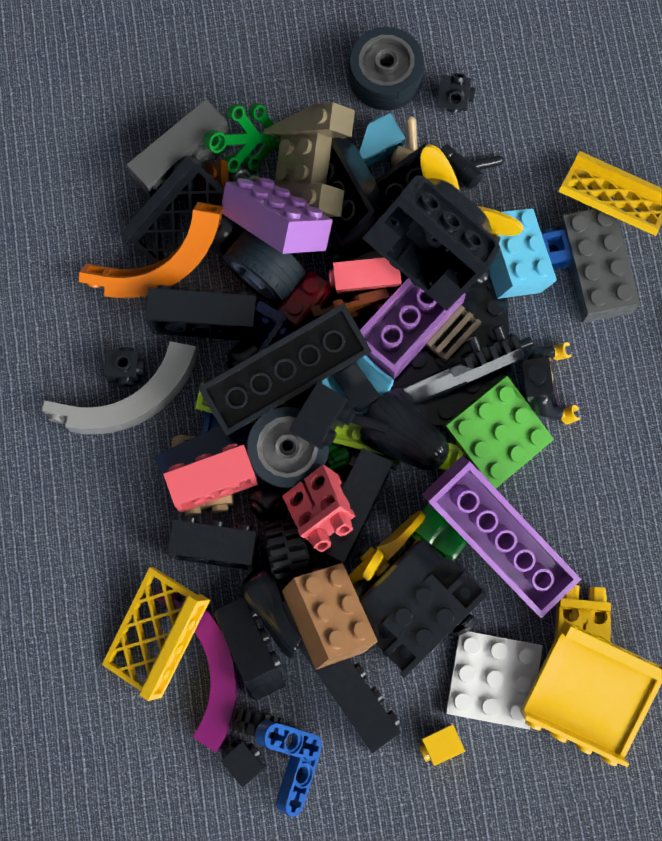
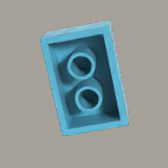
(522, 261)

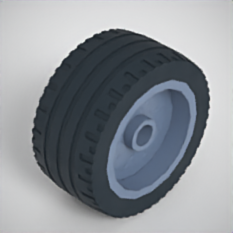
(264, 268)

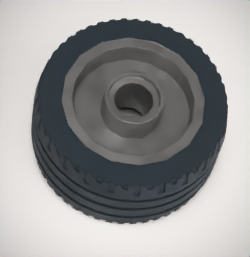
(386, 68)
(268, 457)

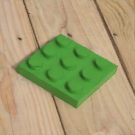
(499, 431)

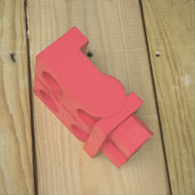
(321, 509)

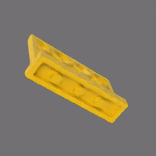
(613, 182)
(176, 640)

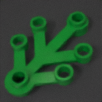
(248, 139)

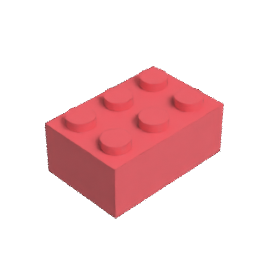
(210, 478)

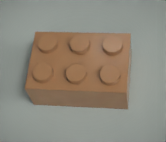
(329, 615)

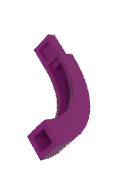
(223, 679)

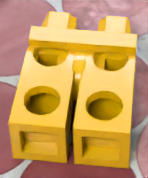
(587, 614)

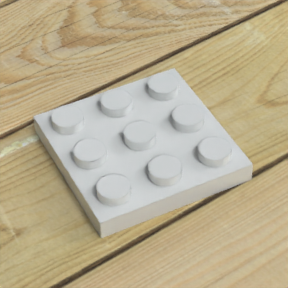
(492, 678)

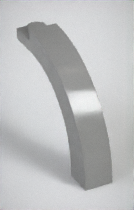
(136, 408)

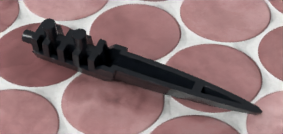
(475, 366)

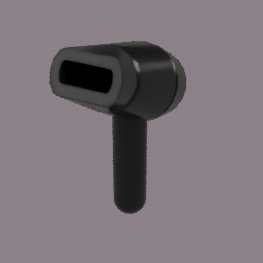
(468, 171)

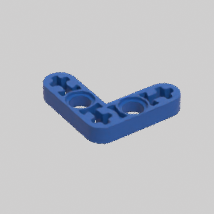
(299, 758)

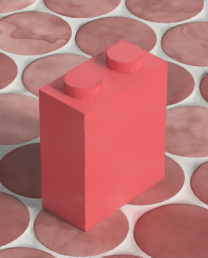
(364, 276)

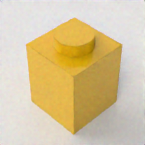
(441, 745)

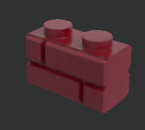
(308, 293)

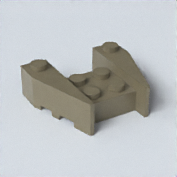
(306, 153)

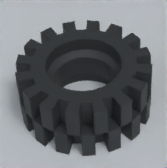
(247, 721)

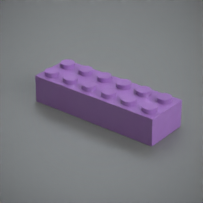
(501, 536)

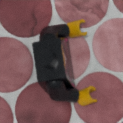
(541, 383)

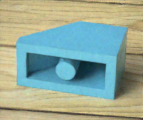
(381, 139)

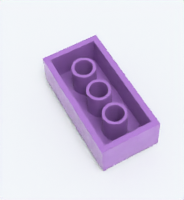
(276, 216)
(404, 327)

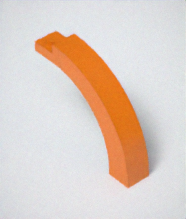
(168, 271)

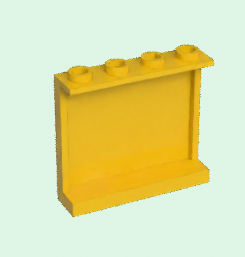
(592, 693)

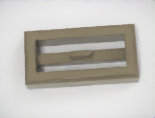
(468, 317)

